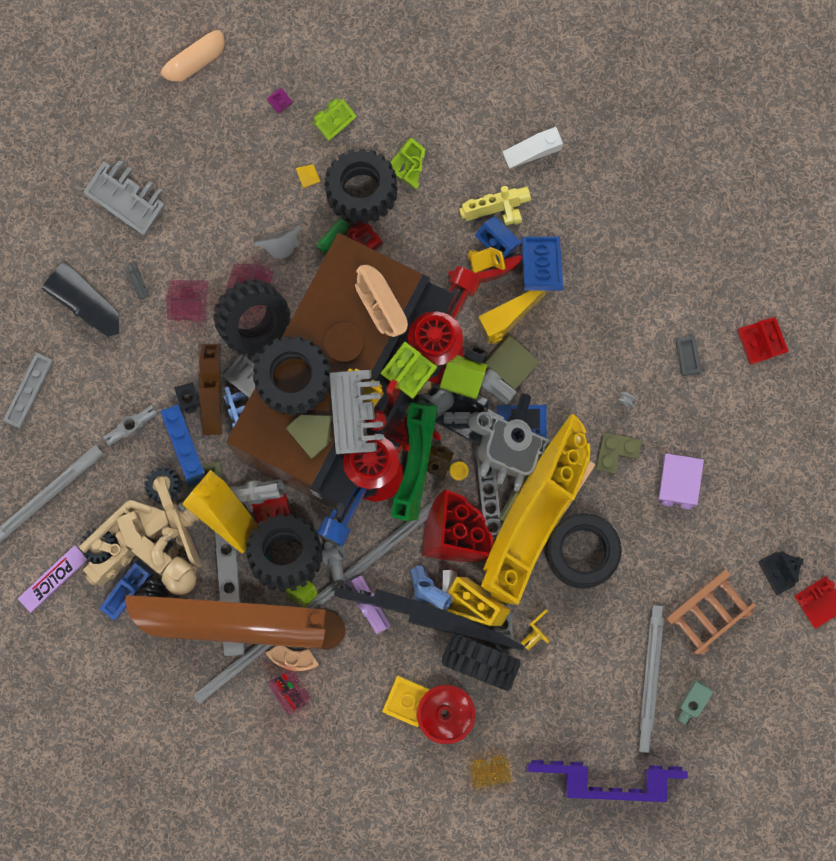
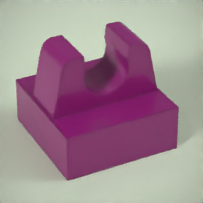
(279, 100)

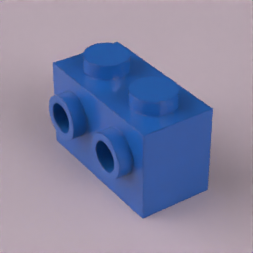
(498, 236)

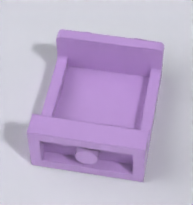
(680, 481)

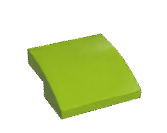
(409, 370)

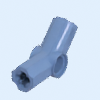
(426, 592)

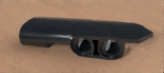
(79, 297)

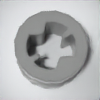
(626, 399)

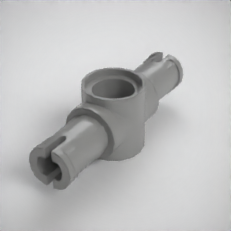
(121, 430)
(333, 557)

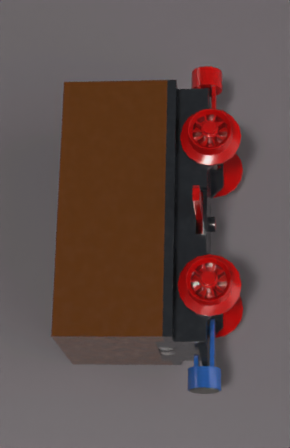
(331, 299)

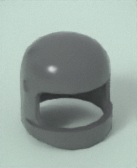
(442, 398)

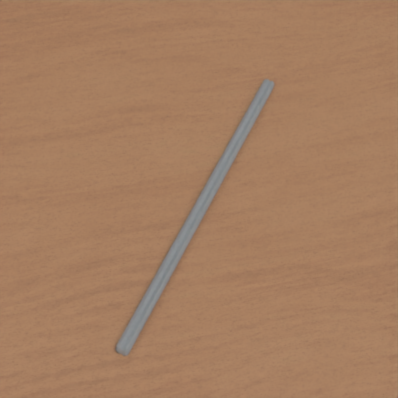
(320, 599)

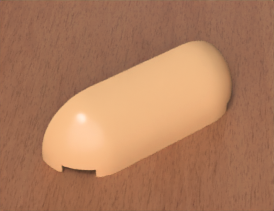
(194, 57)
(380, 301)

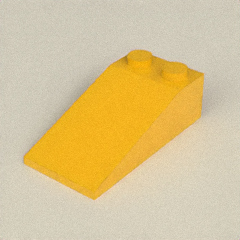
(502, 319)
(221, 510)

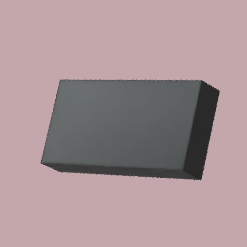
(688, 355)

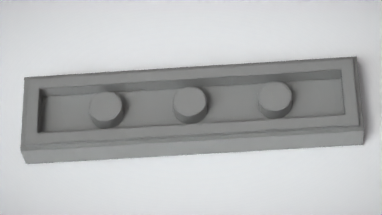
(28, 390)

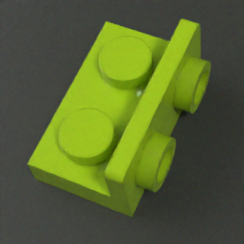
(333, 118)

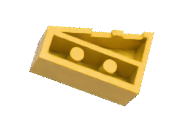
(475, 603)

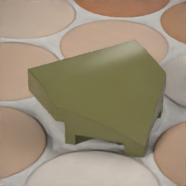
(311, 432)

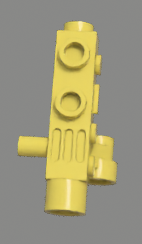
(495, 203)

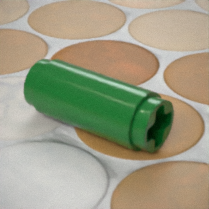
(326, 241)

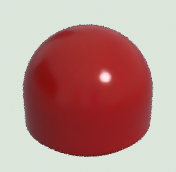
(379, 417)

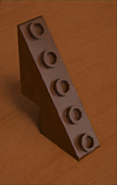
(210, 389)

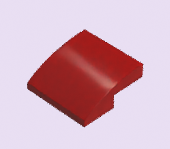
(762, 340)

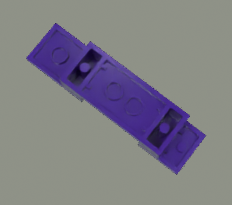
(577, 779)

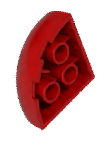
(456, 530)

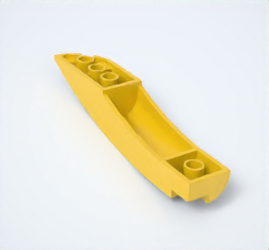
(536, 512)

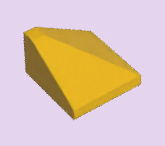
(307, 175)

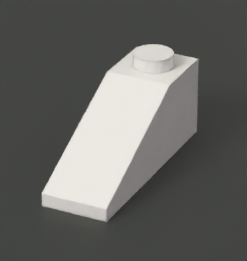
(534, 148)

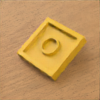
(404, 700)

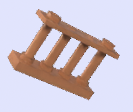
(707, 594)

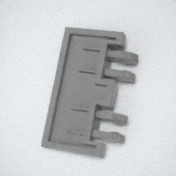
(122, 197)
(241, 374)
(352, 412)

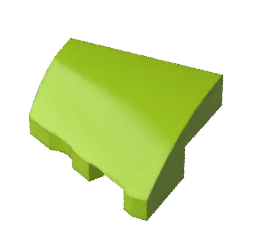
(411, 156)

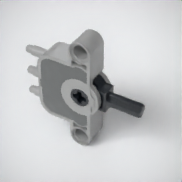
(508, 444)

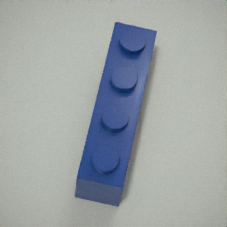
(182, 445)

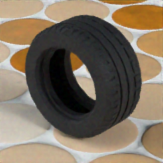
(599, 527)

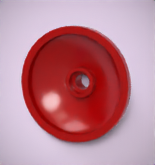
(459, 719)

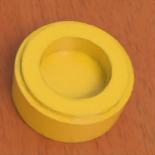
(459, 471)

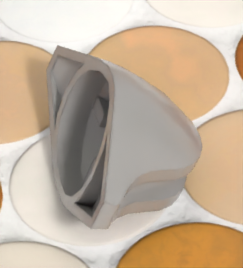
(280, 244)

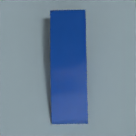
(129, 585)

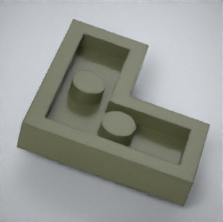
(613, 447)

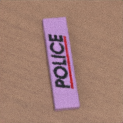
(52, 579)

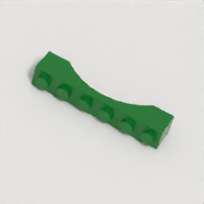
(409, 495)

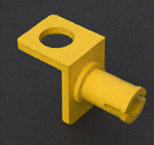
(485, 259)
(536, 634)

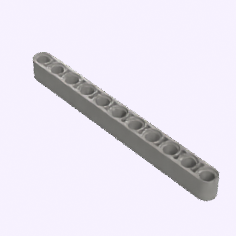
(485, 500)

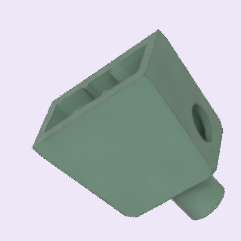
(700, 694)

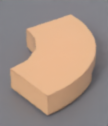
(292, 659)

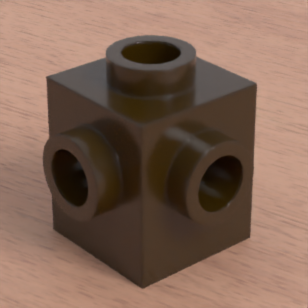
(439, 461)

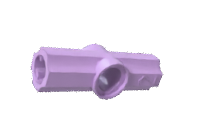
(374, 614)

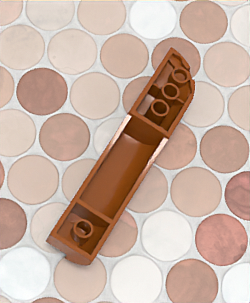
(227, 621)

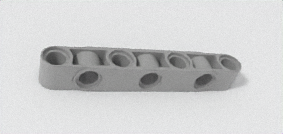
(228, 574)

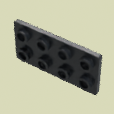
(466, 404)

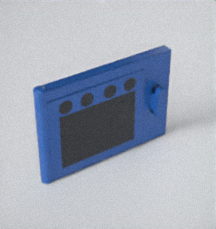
(535, 415)

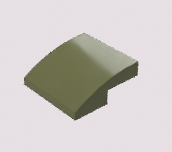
(512, 362)

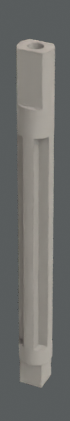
(50, 491)
(651, 678)

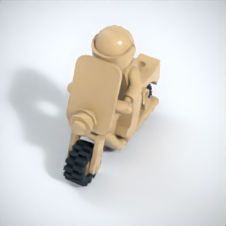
(138, 520)

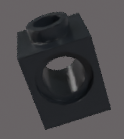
(181, 392)

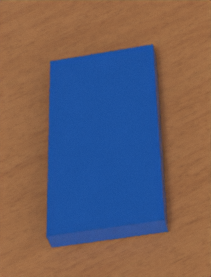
(542, 264)

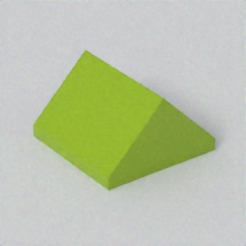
(463, 376)

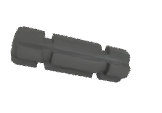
(137, 281)
(458, 417)

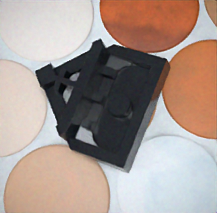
(781, 570)

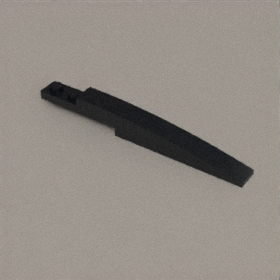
(428, 616)

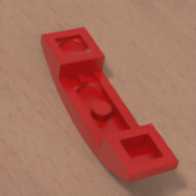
(493, 274)

